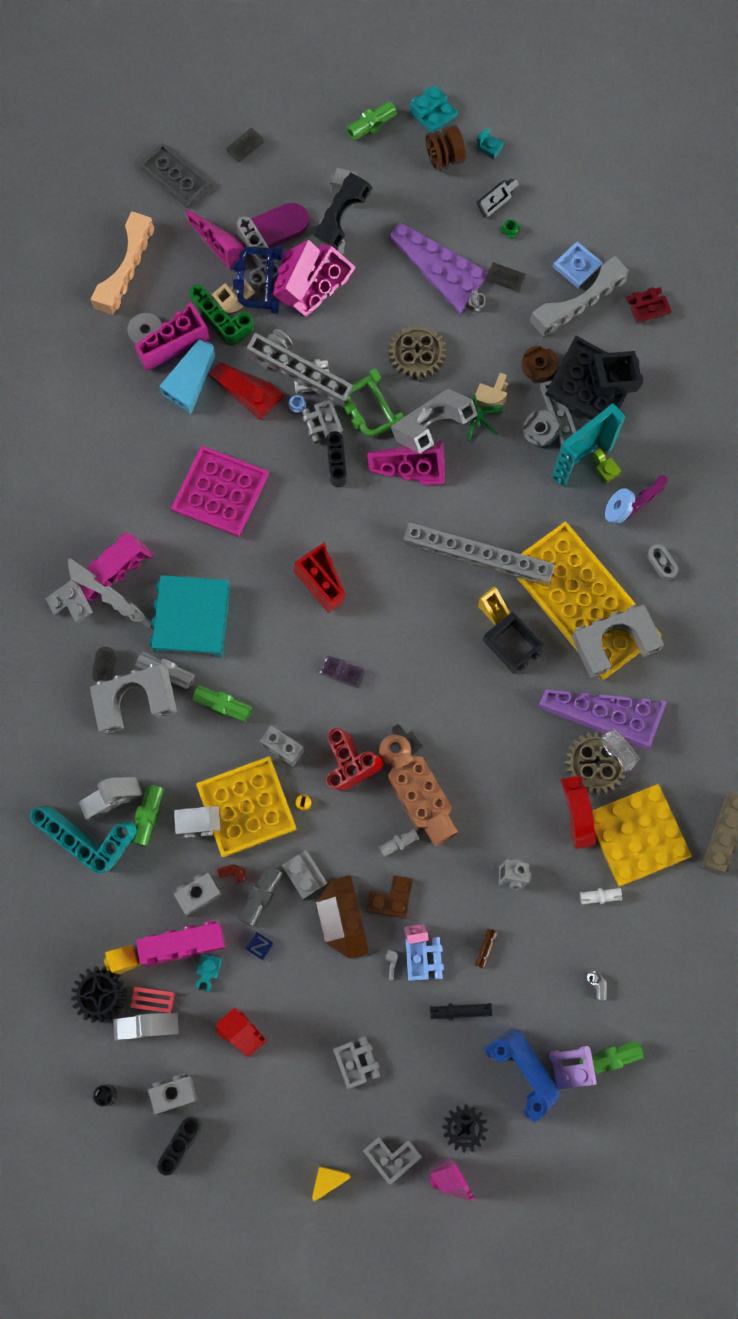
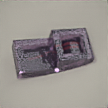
(342, 672)

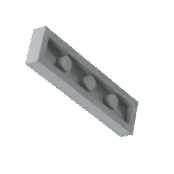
(562, 414)

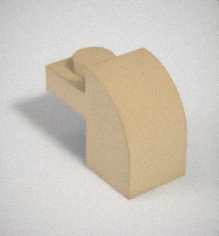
(227, 297)
(490, 396)

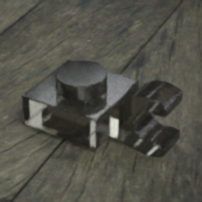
(414, 742)

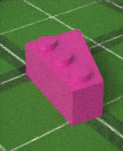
(294, 272)

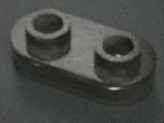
(103, 666)

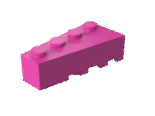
(172, 338)

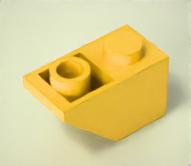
(122, 959)

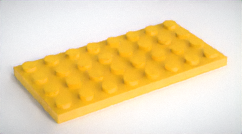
(581, 593)

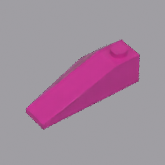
(329, 274)
(405, 463)
(450, 1181)

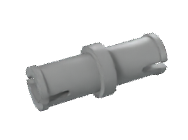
(398, 842)

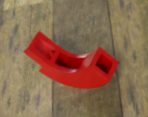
(580, 811)

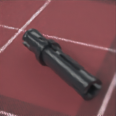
(456, 1011)

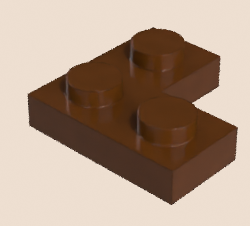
(394, 904)

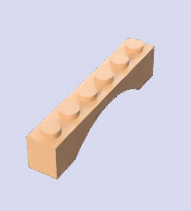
(109, 292)

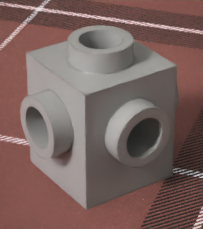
(514, 874)

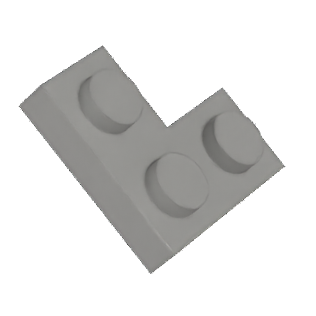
(70, 597)
(390, 1164)

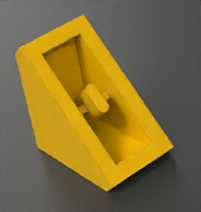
(493, 606)
(327, 1180)

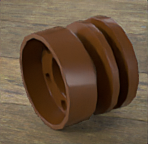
(445, 147)

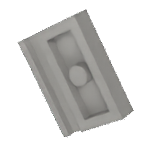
(304, 874)

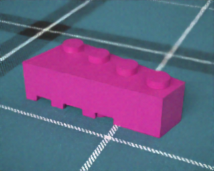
(115, 562)
(180, 944)

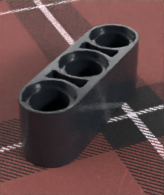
(333, 451)
(170, 1151)

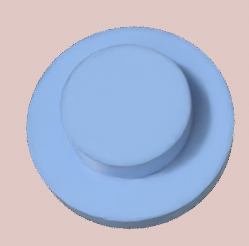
(297, 404)

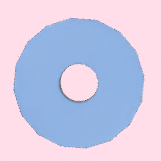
(619, 506)

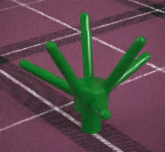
(481, 411)

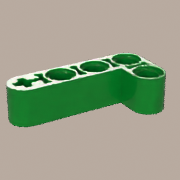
(217, 313)

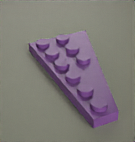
(441, 267)
(631, 718)

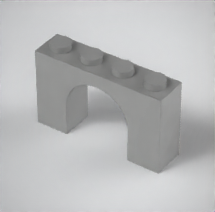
(412, 429)
(634, 621)
(108, 695)

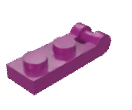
(648, 494)

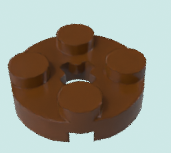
(535, 372)

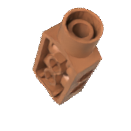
(418, 790)

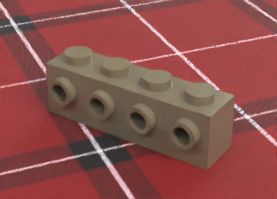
(723, 838)

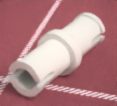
(601, 896)

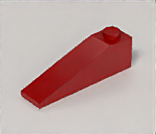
(250, 391)

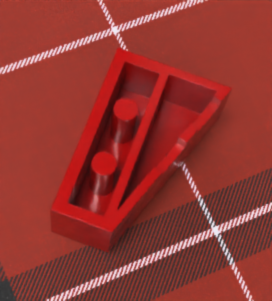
(320, 578)
(240, 1032)

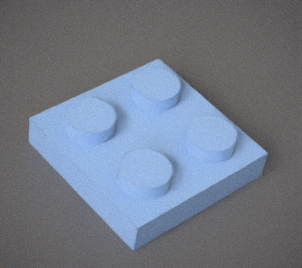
(577, 265)

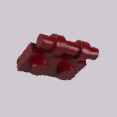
(651, 308)

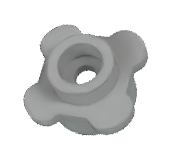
(477, 300)

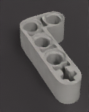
(253, 234)

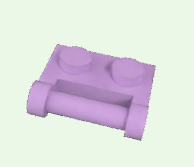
(573, 1075)

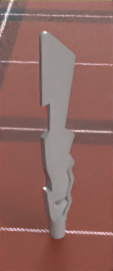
(109, 595)

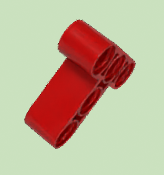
(348, 764)

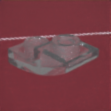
(617, 745)

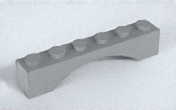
(551, 315)

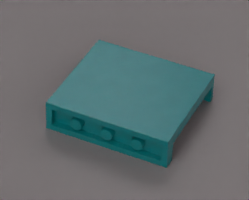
(601, 431)
(190, 615)

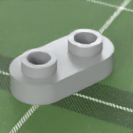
(664, 562)

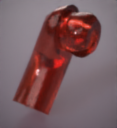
(233, 870)

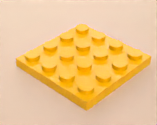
(249, 806)
(639, 835)

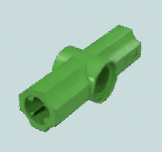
(371, 120)
(222, 703)
(147, 814)
(616, 1057)

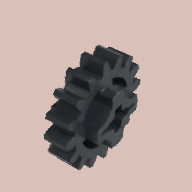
(471, 1136)

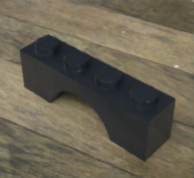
(353, 191)

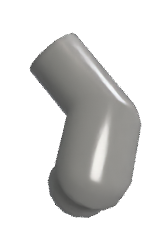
(599, 983)

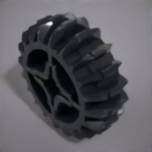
(80, 997)

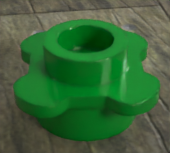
(510, 224)

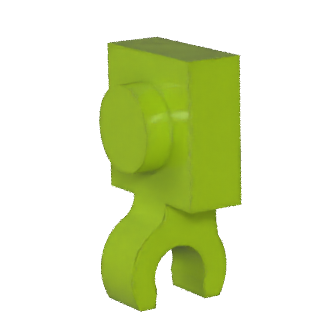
(606, 468)

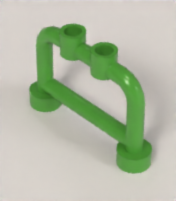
(358, 421)

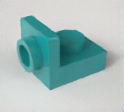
(488, 144)

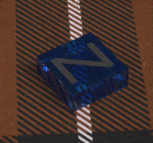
(259, 946)

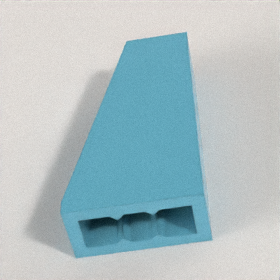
(188, 377)

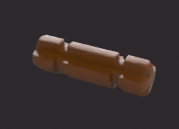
(486, 948)

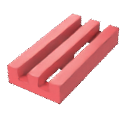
(135, 997)

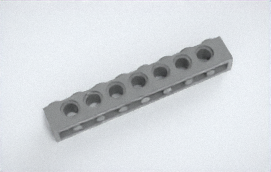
(479, 554)

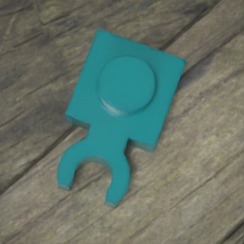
(208, 968)

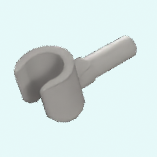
(392, 957)

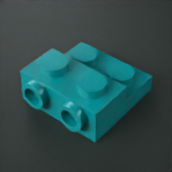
(432, 109)

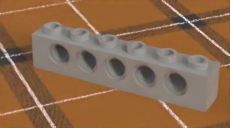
(299, 369)

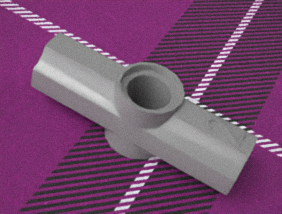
(177, 675)

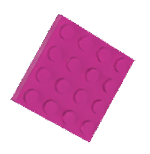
(220, 491)

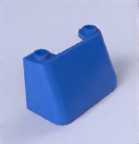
(545, 1092)

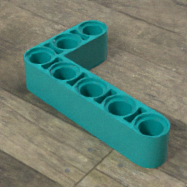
(82, 840)

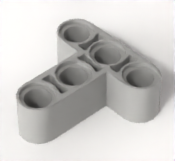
(110, 795)
(146, 1026)

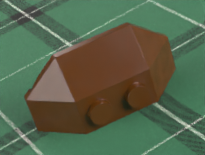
(341, 918)

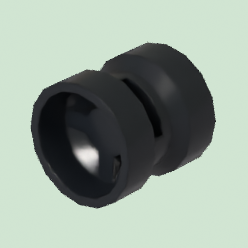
(102, 1093)

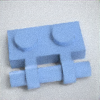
(417, 960)

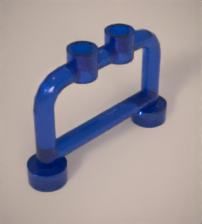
(238, 284)

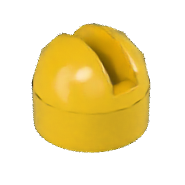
(307, 804)

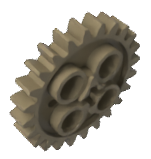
(417, 366)
(597, 780)

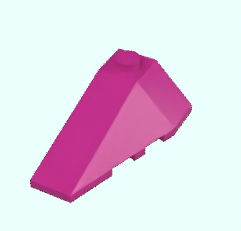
(219, 240)

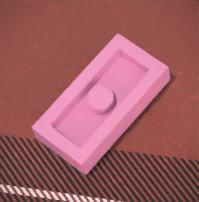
(416, 933)

